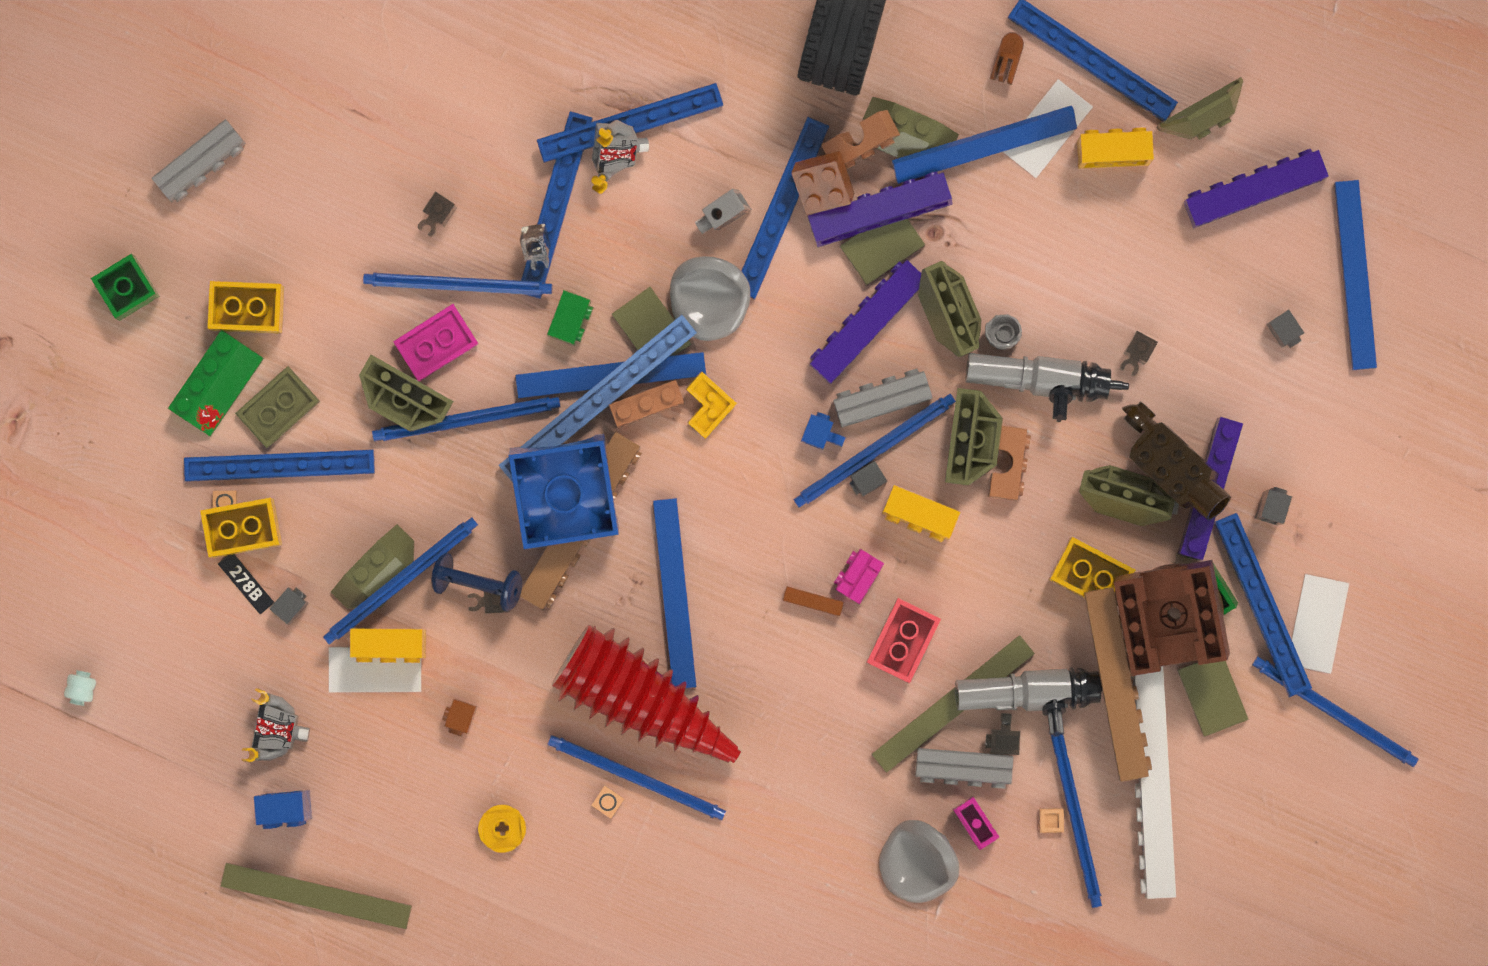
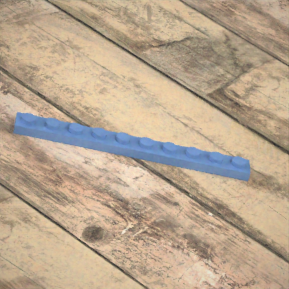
(610, 387)

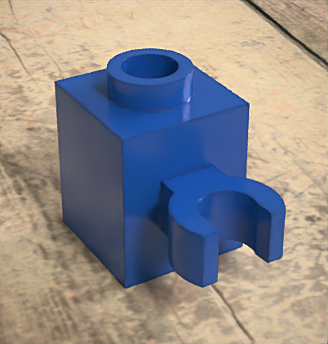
(819, 432)

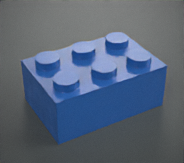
(281, 808)

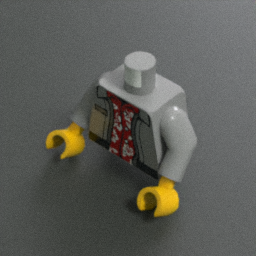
(614, 150)
(274, 728)

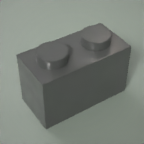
(1274, 506)

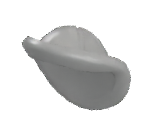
(710, 296)
(918, 862)

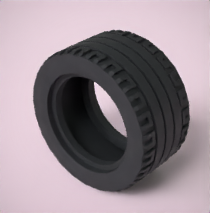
(840, 43)

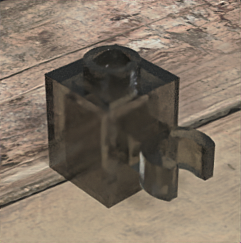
(438, 211)
(535, 244)
(1139, 351)
(489, 601)
(1003, 740)

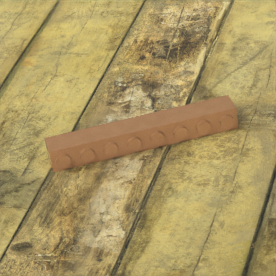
(557, 558)
(1117, 686)

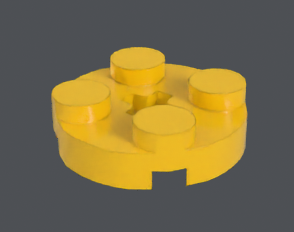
(493, 838)

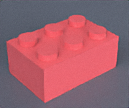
(903, 640)

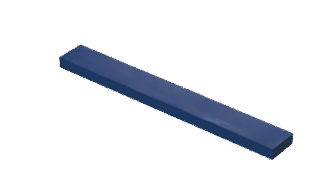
(1092, 60)
(640, 119)
(984, 144)
(557, 201)
(781, 207)
(1355, 275)
(588, 376)
(279, 465)
(674, 592)
(1263, 605)

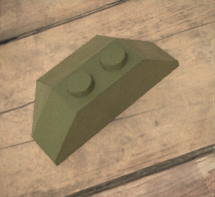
(1205, 114)
(915, 129)
(950, 308)
(401, 396)
(973, 438)
(1126, 496)
(375, 568)

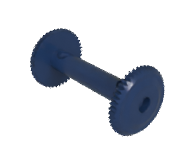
(444, 574)

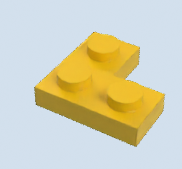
(714, 402)

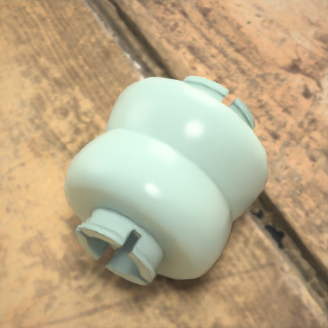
(80, 688)

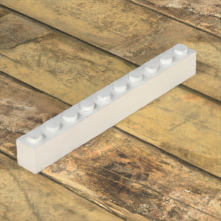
(1154, 792)

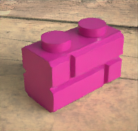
(859, 575)
(976, 823)

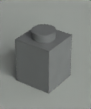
(1286, 329)
(867, 479)
(289, 605)

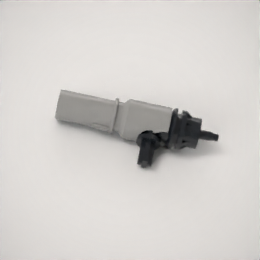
(1044, 377)
(1034, 691)

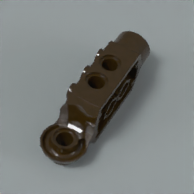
(1175, 464)

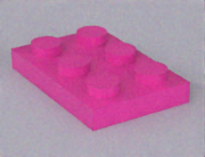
(436, 342)

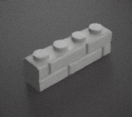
(198, 161)
(882, 399)
(964, 767)

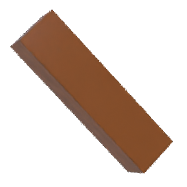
(813, 601)

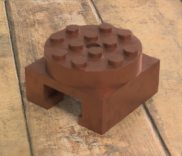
(1156, 637)

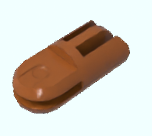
(1009, 51)

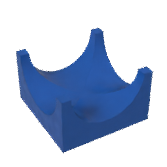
(563, 492)

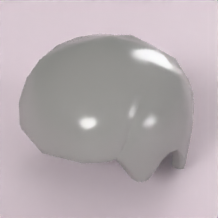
(1003, 331)

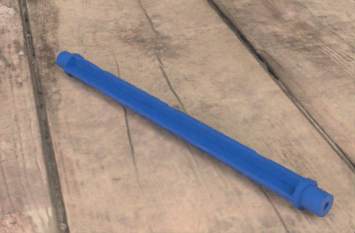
(457, 284)
(472, 418)
(874, 450)
(400, 580)
(1342, 716)
(636, 777)
(1076, 820)

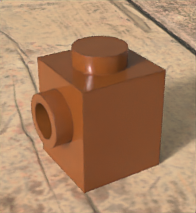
(459, 717)

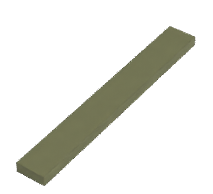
(945, 708)
(316, 895)

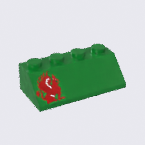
(215, 383)

